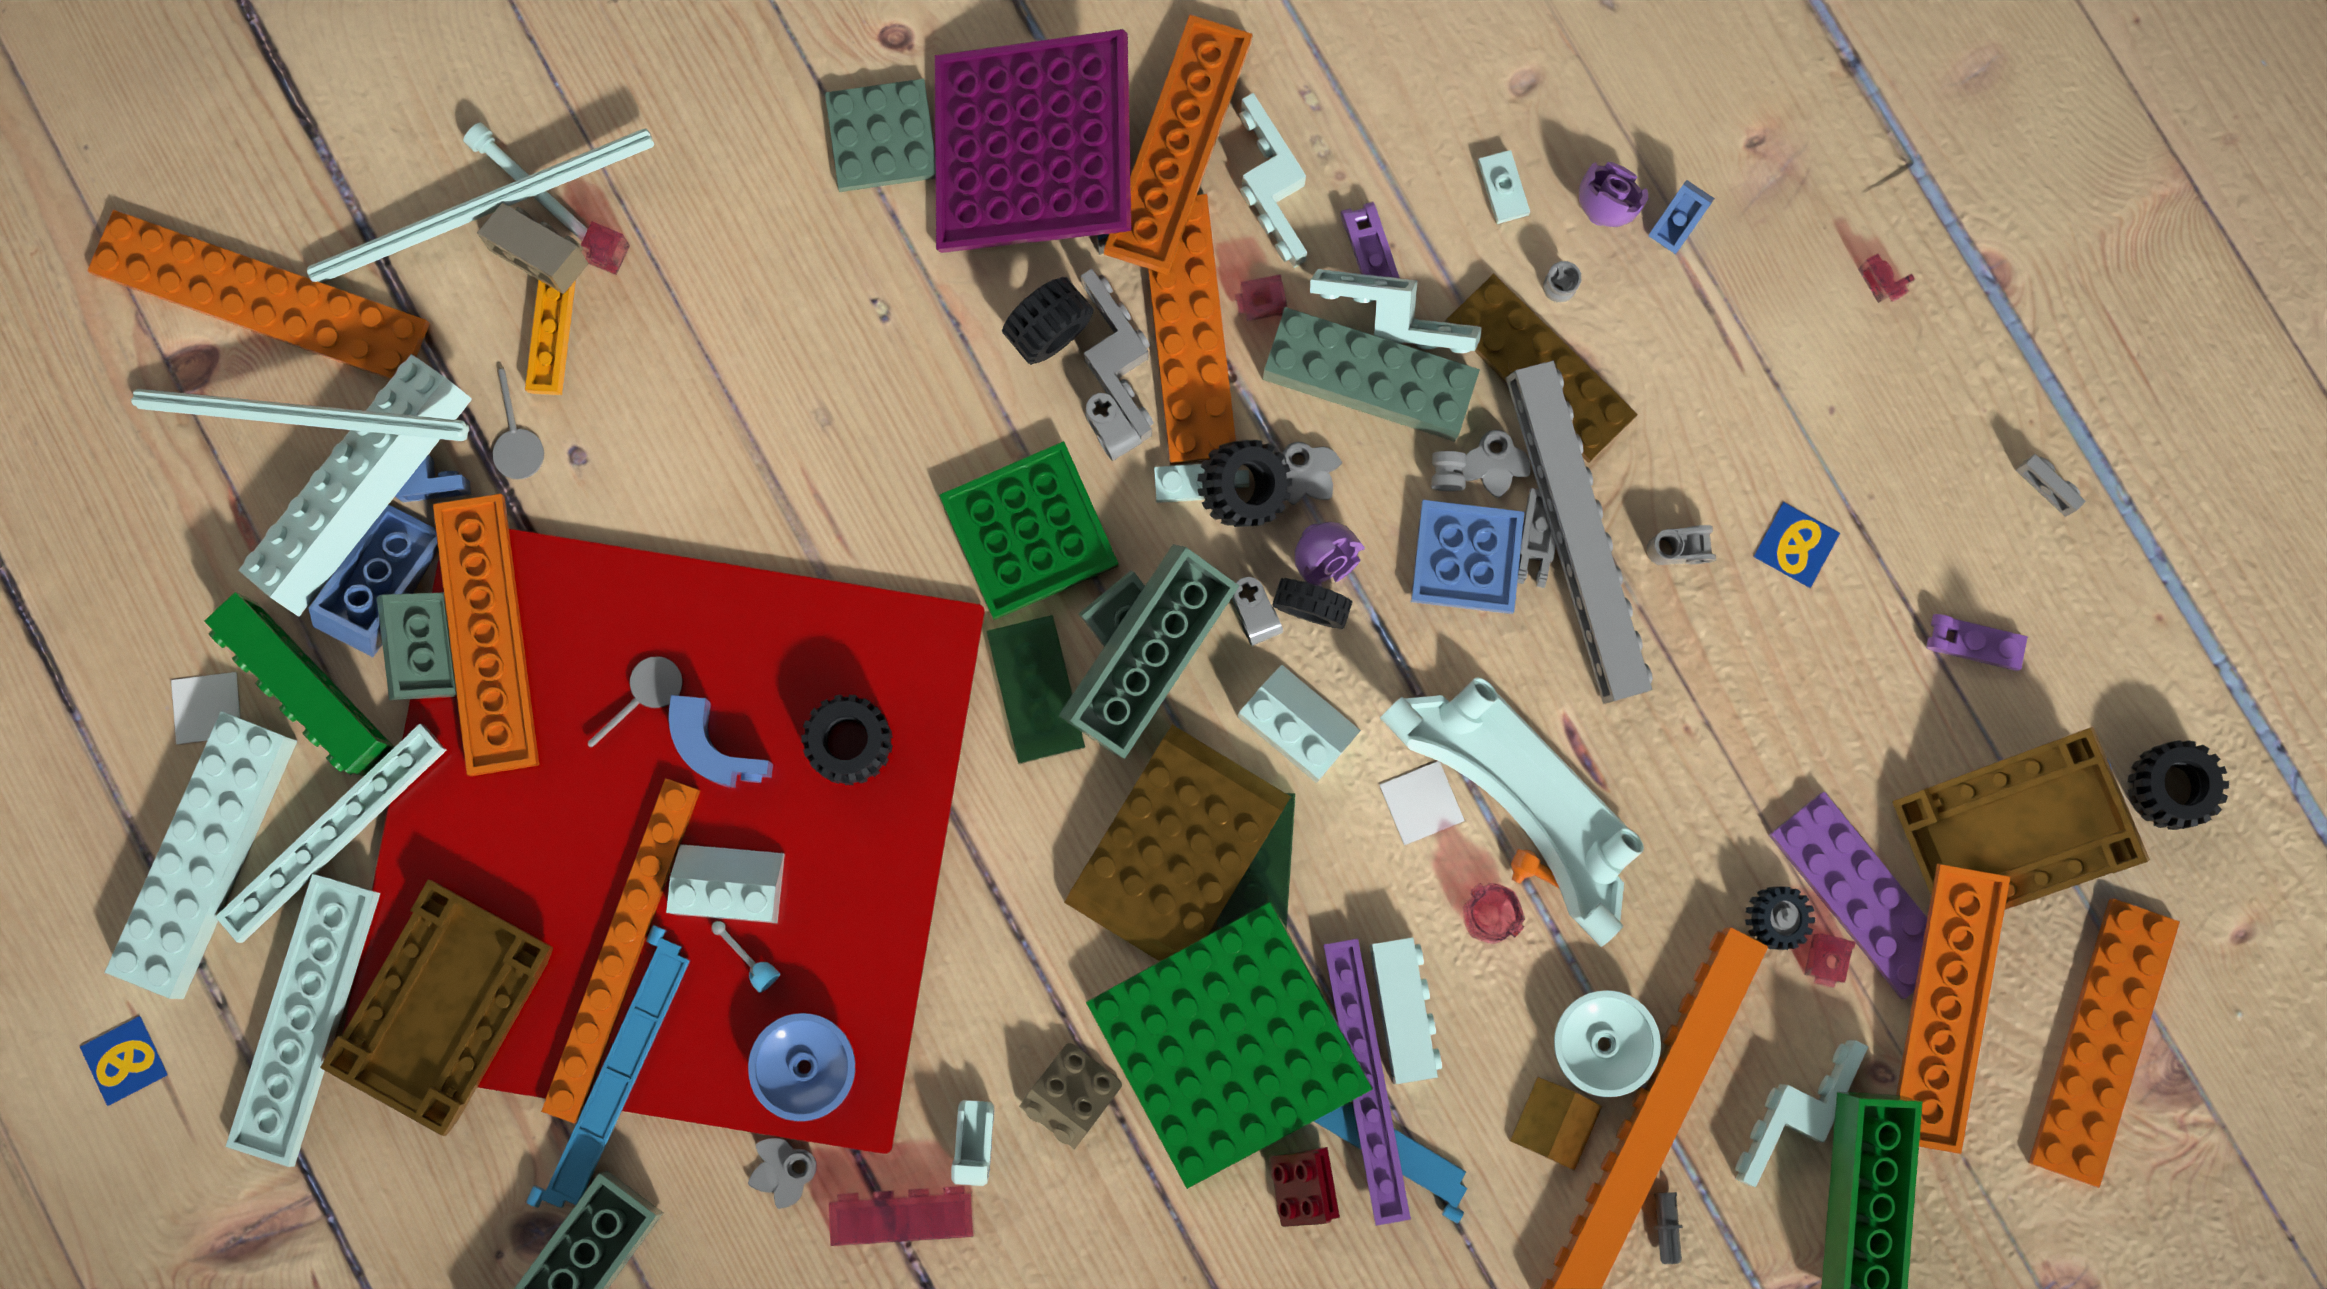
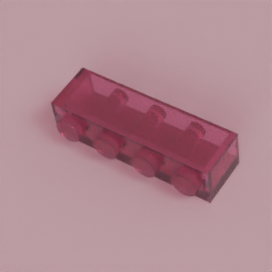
(901, 1217)

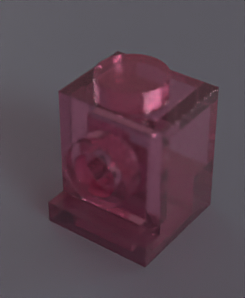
(604, 248)
(1269, 289)
(1821, 947)

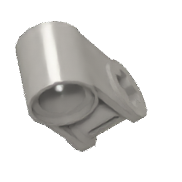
(1114, 431)
(1688, 546)
(1256, 617)

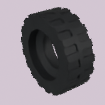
(1312, 603)

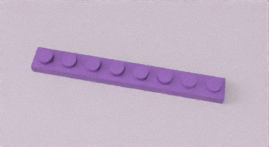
(1373, 1108)

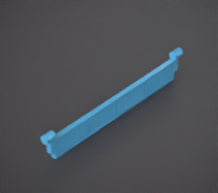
(616, 1075)
(1416, 1160)

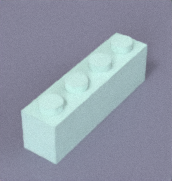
(1404, 1010)

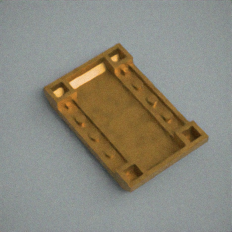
(2035, 816)
(1177, 847)
(438, 1009)

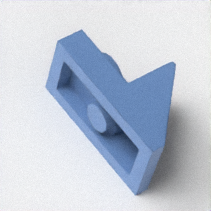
(1681, 217)
(424, 485)

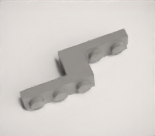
(1117, 353)

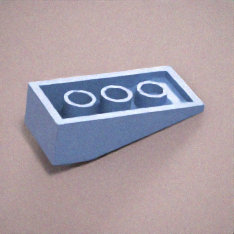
(383, 562)

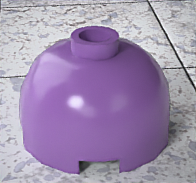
(1611, 195)
(1327, 552)

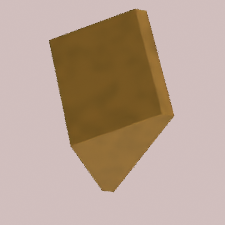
(1556, 1123)

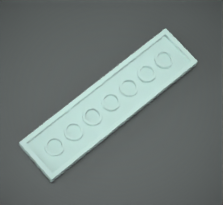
(302, 1020)

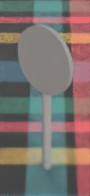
(518, 451)
(652, 686)

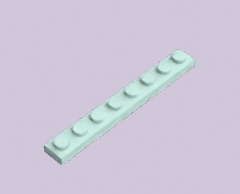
(330, 833)

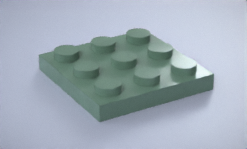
(881, 135)

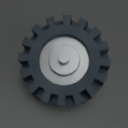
(1780, 918)

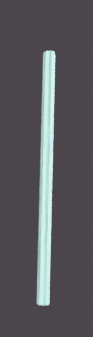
(480, 206)
(301, 414)

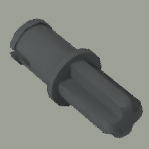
(1668, 1228)

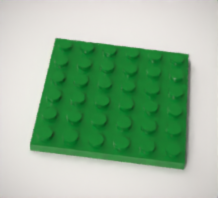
(1229, 1045)

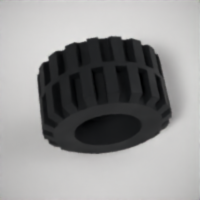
(1047, 320)
(1269, 479)
(826, 718)
(2205, 781)

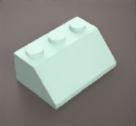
(1298, 723)
(726, 883)

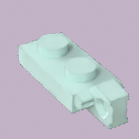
(1181, 482)

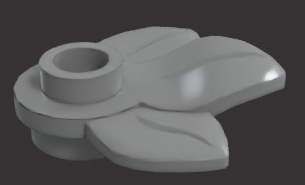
(1496, 468)
(1313, 474)
(778, 1172)

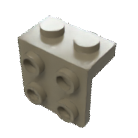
(1071, 1095)

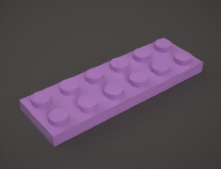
(1856, 889)

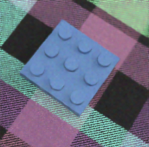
(1467, 556)

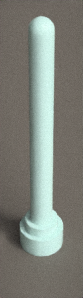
(480, 139)

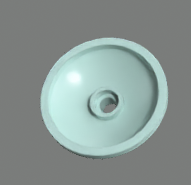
(1632, 1040)

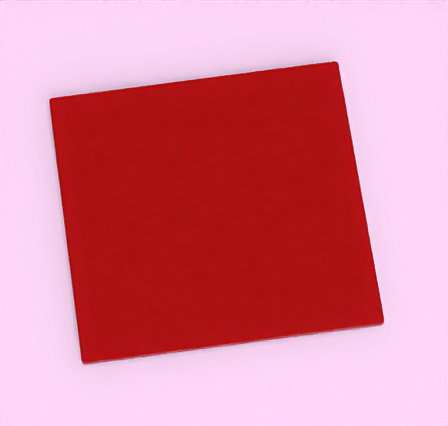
(562, 836)

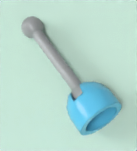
(761, 974)

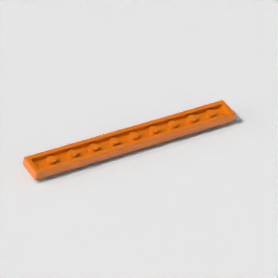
(620, 951)

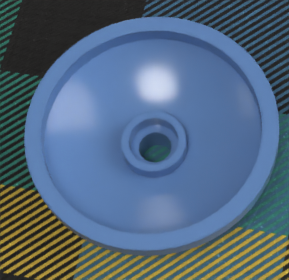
(776, 1072)

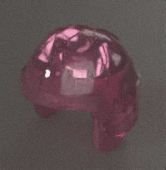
(1493, 913)

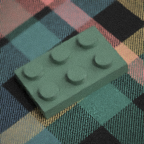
(416, 646)

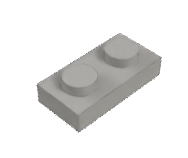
(2042, 477)

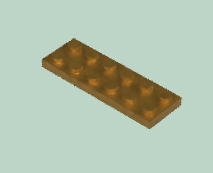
(1519, 339)

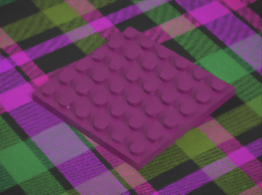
(1032, 142)

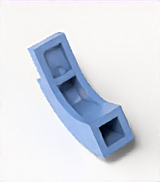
(691, 738)

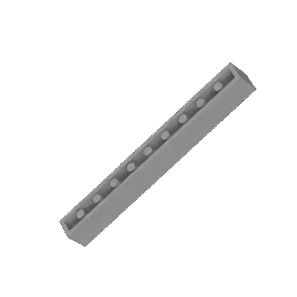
(1579, 532)

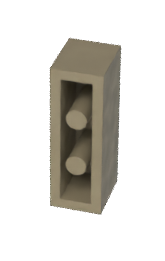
(533, 247)

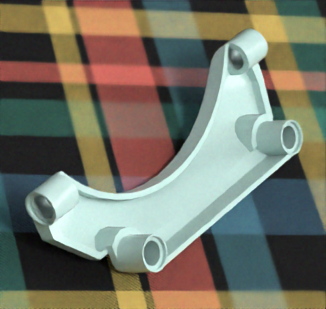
(1555, 808)

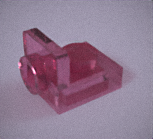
(1880, 279)

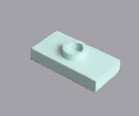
(1503, 187)

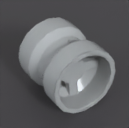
(1564, 275)
(1448, 471)

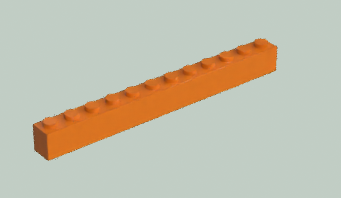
(1658, 1112)

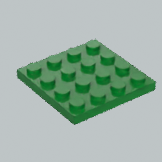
(1029, 530)

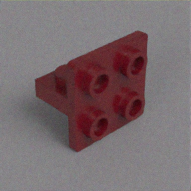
(1304, 1188)

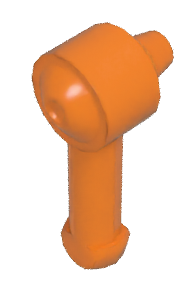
(1527, 864)

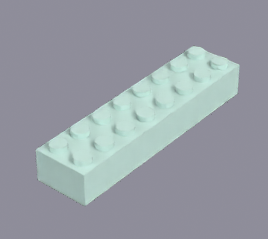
(350, 491)
(201, 856)

